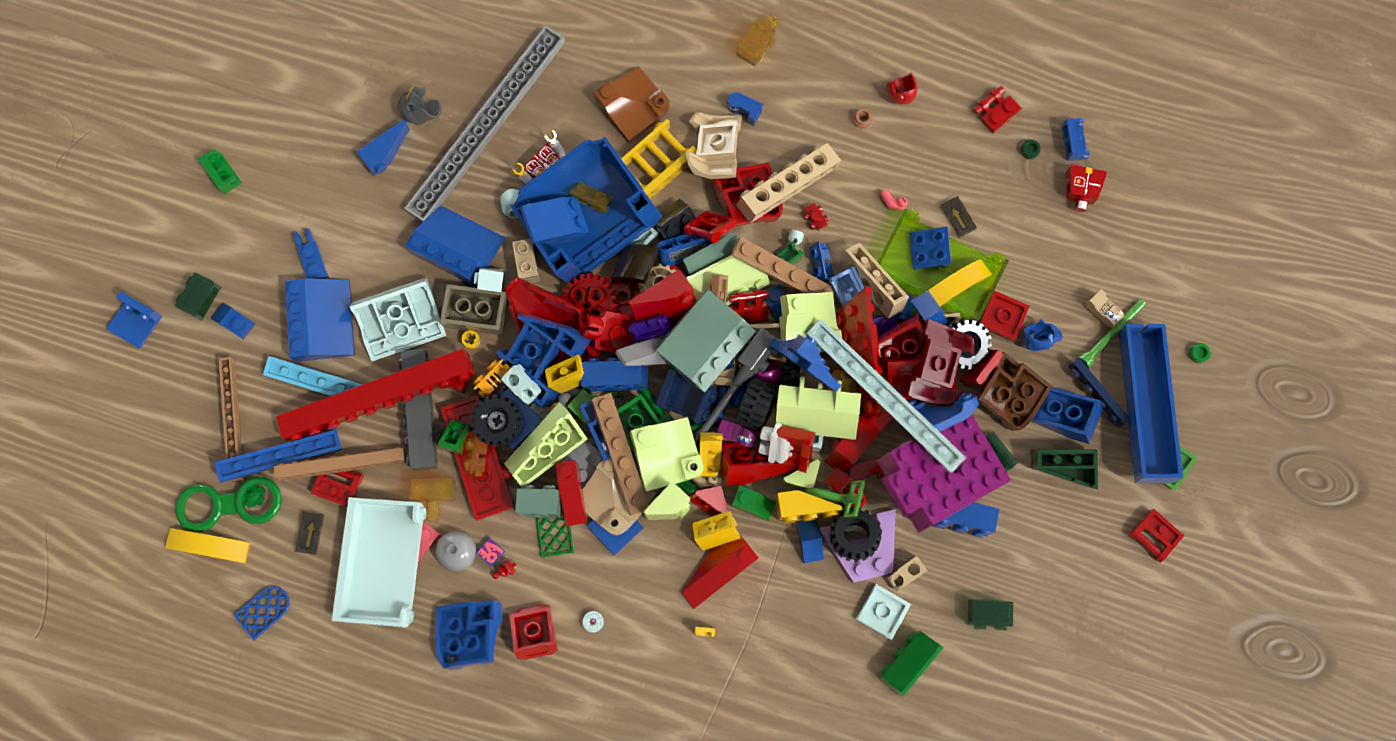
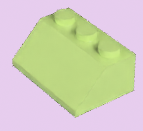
(669, 504)

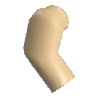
(705, 481)

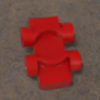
(815, 214)

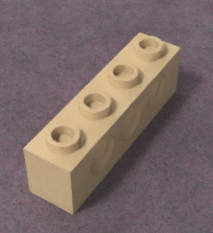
(885, 291)

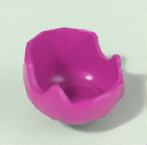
(771, 374)

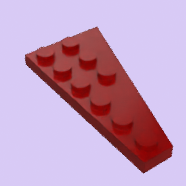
(861, 335)

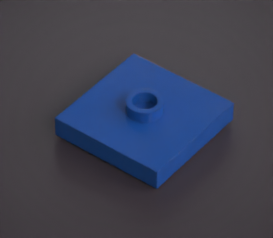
(615, 542)

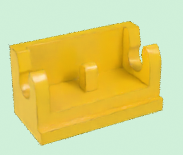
(710, 453)
(715, 530)

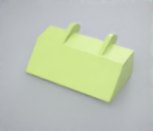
(819, 410)

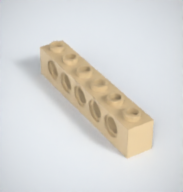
(754, 209)

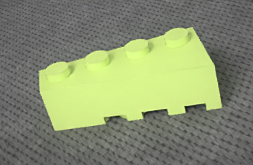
(545, 445)

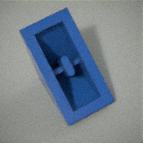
(929, 308)
(810, 541)

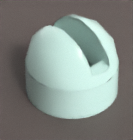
(795, 236)

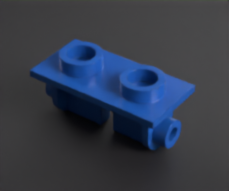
(819, 254)

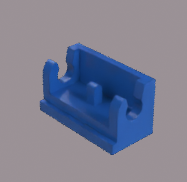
(1074, 139)

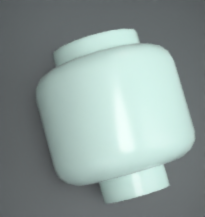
(507, 199)

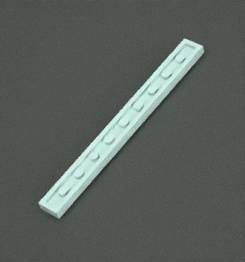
(887, 396)

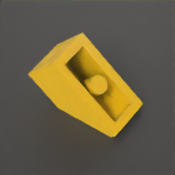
(565, 374)

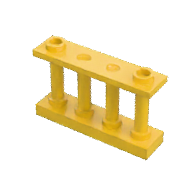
(672, 167)

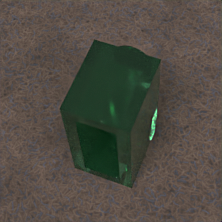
(197, 296)
(990, 613)

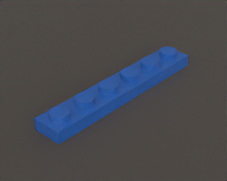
(283, 453)

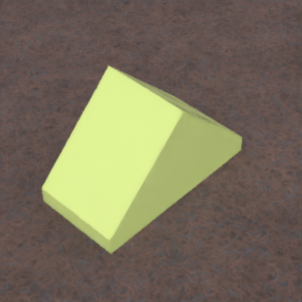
(803, 480)

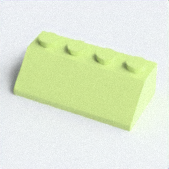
(740, 277)

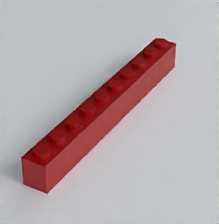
(376, 395)

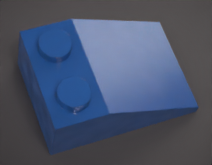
(555, 220)
(1069, 414)

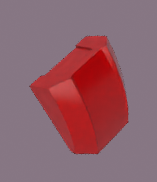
(533, 632)

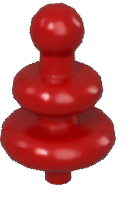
(503, 571)

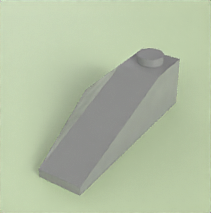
(642, 353)

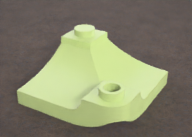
(803, 311)
(666, 453)

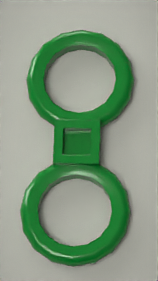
(228, 504)

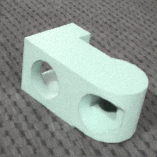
(521, 384)

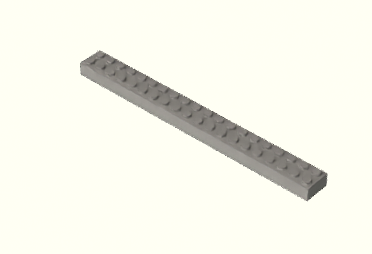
(485, 124)

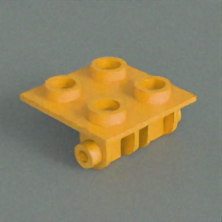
(481, 381)

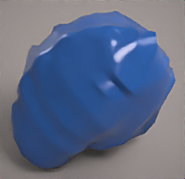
(1040, 336)

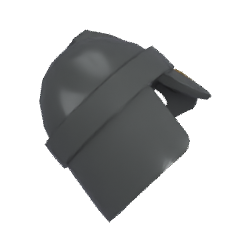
(415, 109)

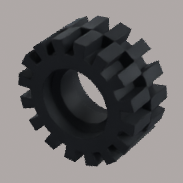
(790, 375)

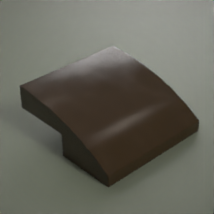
(635, 263)

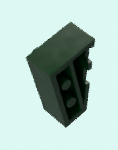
(1072, 465)

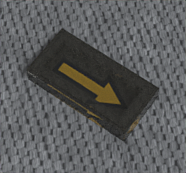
(958, 217)
(309, 533)

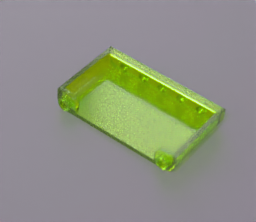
(897, 262)

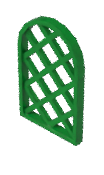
(557, 553)

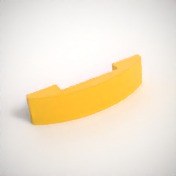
(959, 282)
(207, 545)

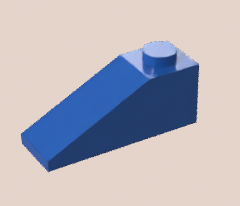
(382, 150)

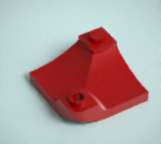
(730, 189)

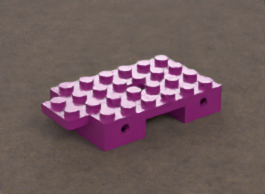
(926, 487)

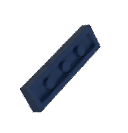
(1095, 388)

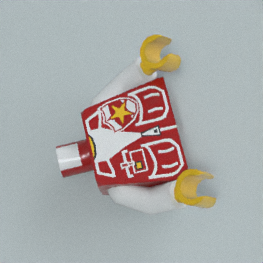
(541, 161)

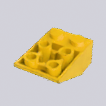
(798, 504)

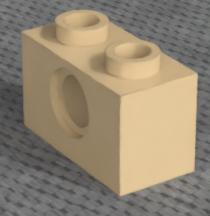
(526, 260)

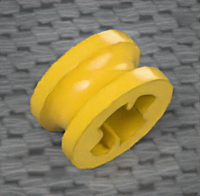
(465, 338)

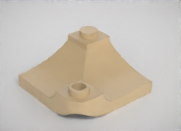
(605, 500)

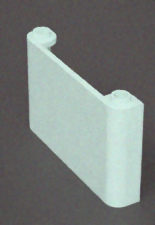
(379, 562)

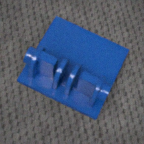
(930, 248)

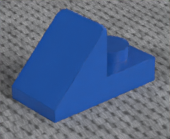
(774, 302)
(233, 321)

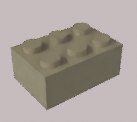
(474, 309)

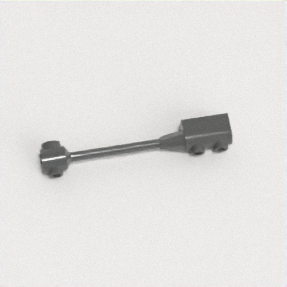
(753, 360)

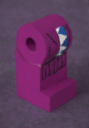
(737, 433)

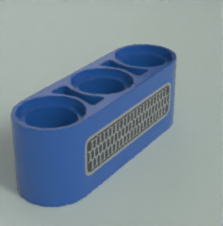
(680, 247)

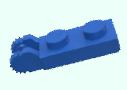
(311, 256)

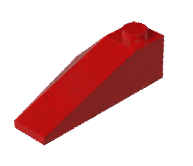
(746, 465)
(717, 569)

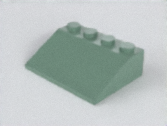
(705, 340)

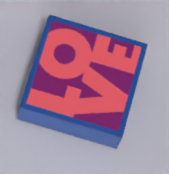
(490, 552)

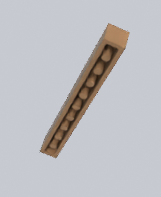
(230, 409)
(339, 464)

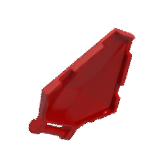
(533, 300)

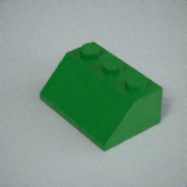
(910, 662)

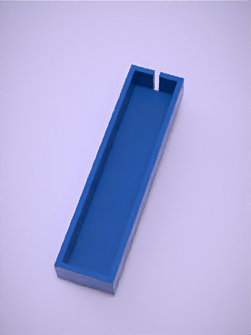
(1150, 404)

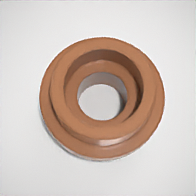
(865, 114)

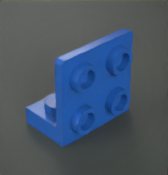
(133, 321)

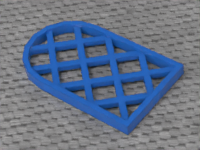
(258, 598)

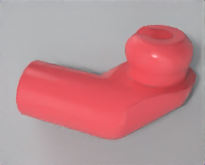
(892, 203)

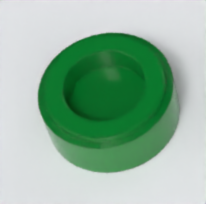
(1199, 353)

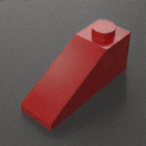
(571, 492)

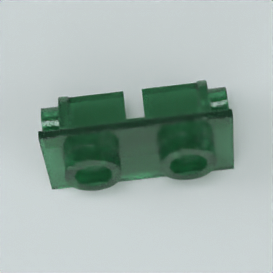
(1001, 452)

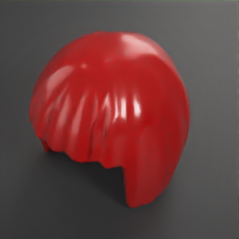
(903, 89)

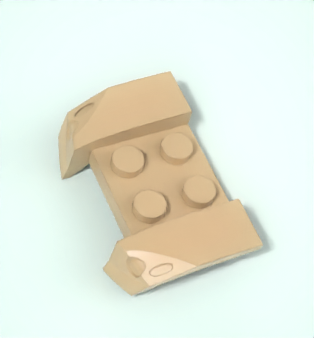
(715, 145)

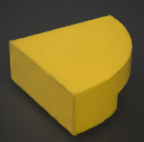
(700, 631)

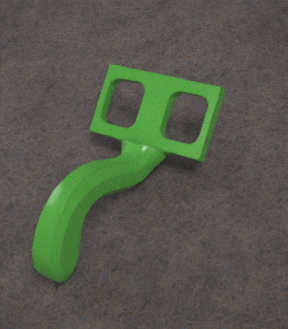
(846, 499)

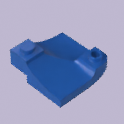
(806, 355)
(947, 416)
(467, 633)

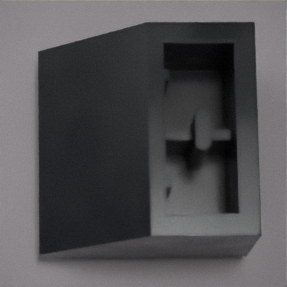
(674, 220)

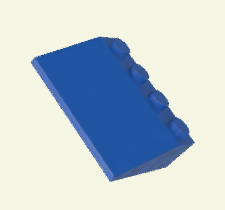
(454, 244)
(319, 319)

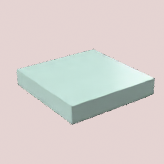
(883, 611)

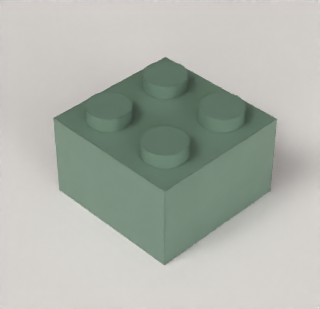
(539, 502)

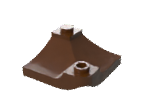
(1013, 393)

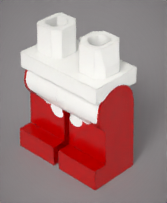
(788, 445)

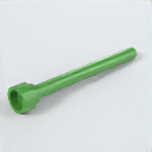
(1089, 357)

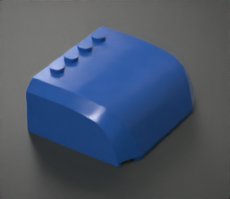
(628, 214)

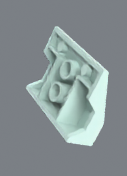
(398, 319)

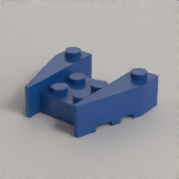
(537, 349)

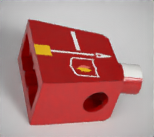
(1084, 185)

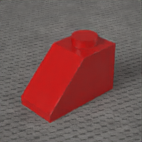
(840, 483)

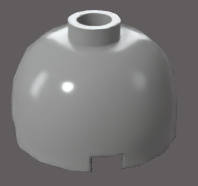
(456, 551)

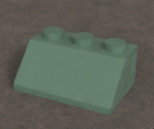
(709, 255)

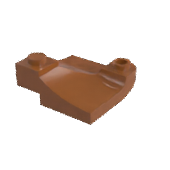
(632, 103)

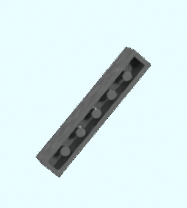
(419, 420)

